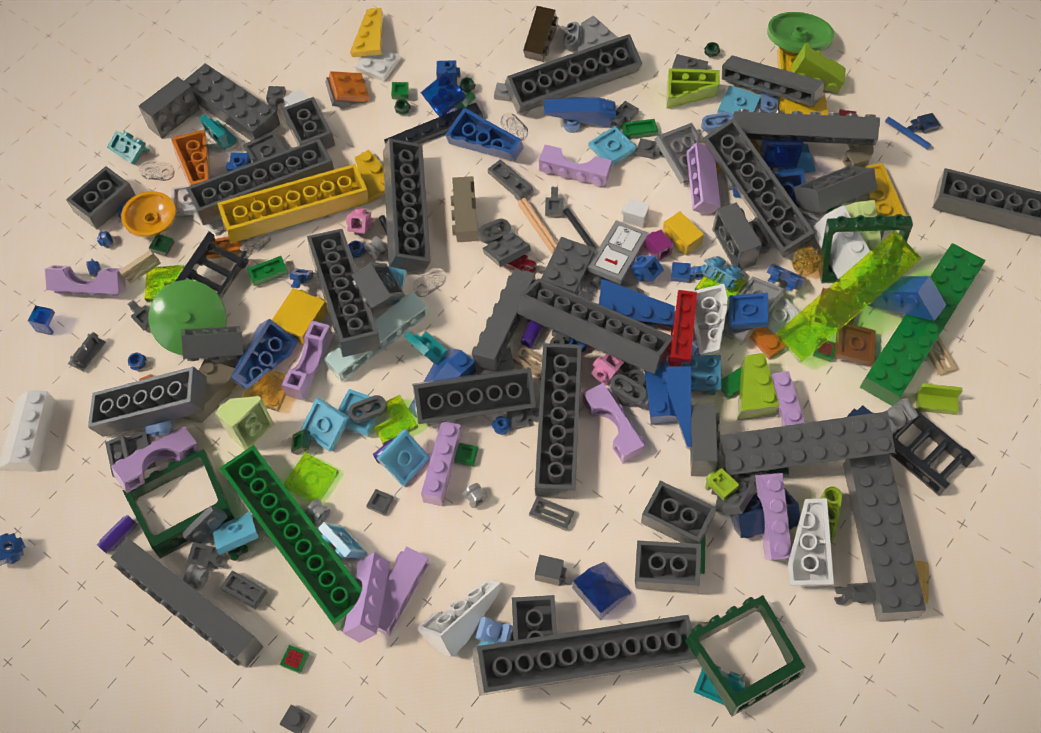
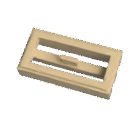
(140, 266)
(520, 362)
(940, 370)

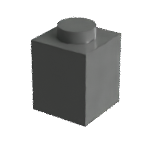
(550, 570)

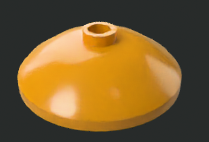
(148, 214)

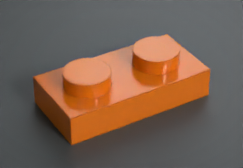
(224, 242)
(767, 342)

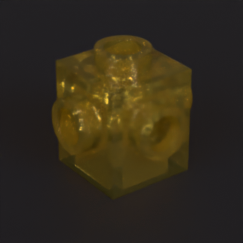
(806, 261)

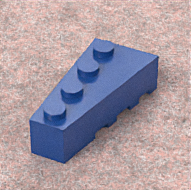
(480, 135)
(912, 297)
(636, 305)

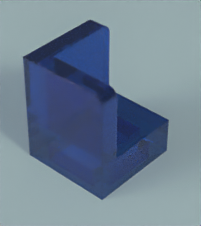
(40, 319)

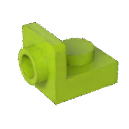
(721, 483)

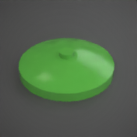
(795, 29)
(184, 306)

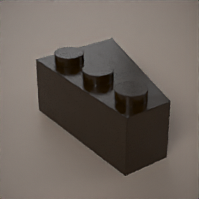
(541, 33)

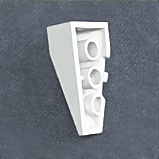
(710, 318)
(811, 552)
(455, 626)

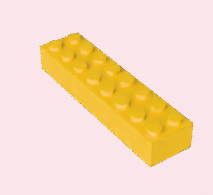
(293, 203)

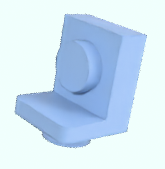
(490, 629)

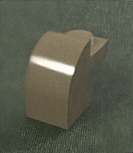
(858, 155)

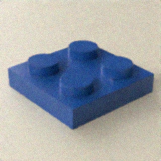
(748, 311)

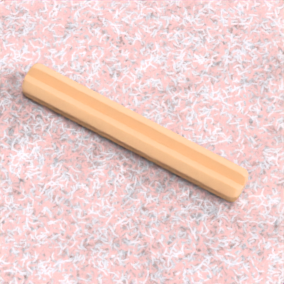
(537, 224)

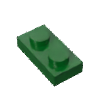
(267, 270)

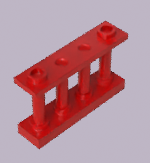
(682, 328)

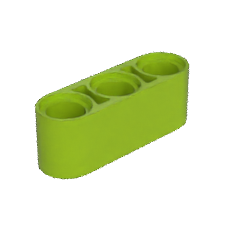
(833, 508)

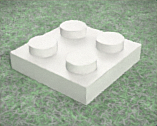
(378, 66)

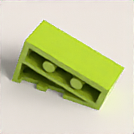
(814, 65)
(690, 85)
(757, 389)

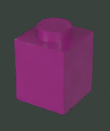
(658, 245)

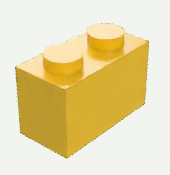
(682, 233)

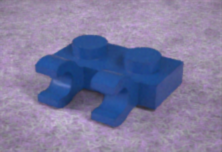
(793, 280)

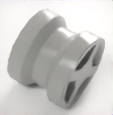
(375, 247)
(475, 495)
(317, 511)
(196, 576)

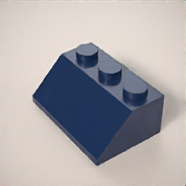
(753, 521)

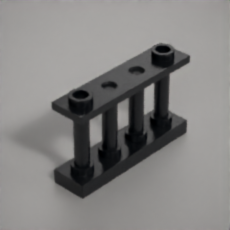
(199, 259)
(921, 468)

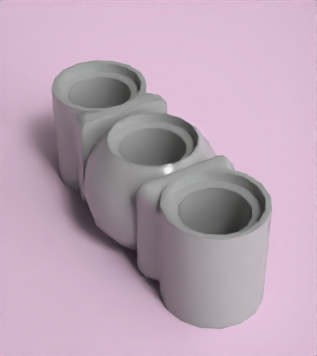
(901, 413)

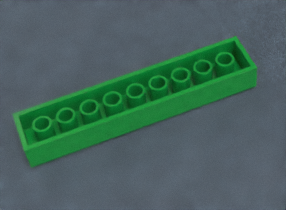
(917, 335)
(293, 535)

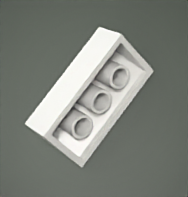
(846, 246)
(28, 431)

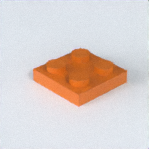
(348, 86)

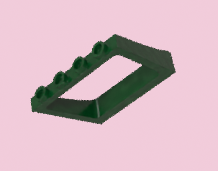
(857, 224)
(172, 538)
(738, 701)

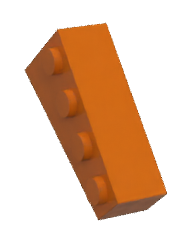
(193, 156)

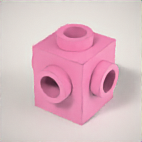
(354, 223)
(606, 368)

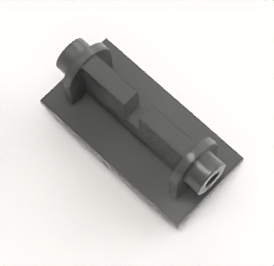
(86, 352)

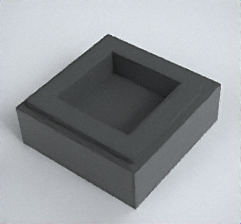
(380, 502)

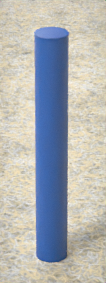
(916, 138)

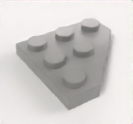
(594, 33)
(674, 147)

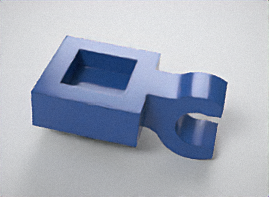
(683, 272)
(300, 277)

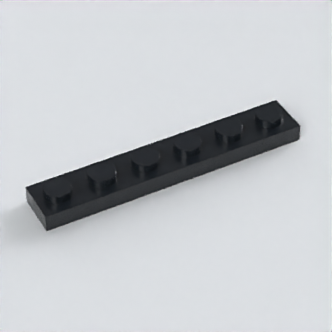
(433, 128)

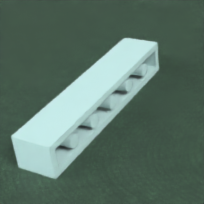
(390, 325)

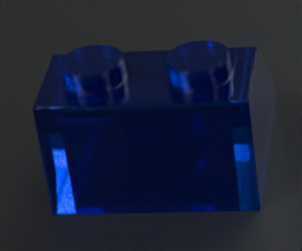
(443, 94)
(781, 152)
(600, 589)

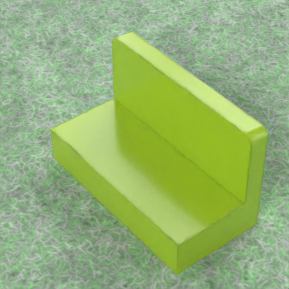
(938, 398)

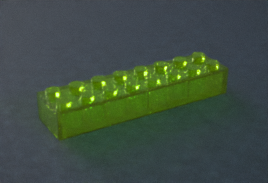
(847, 296)

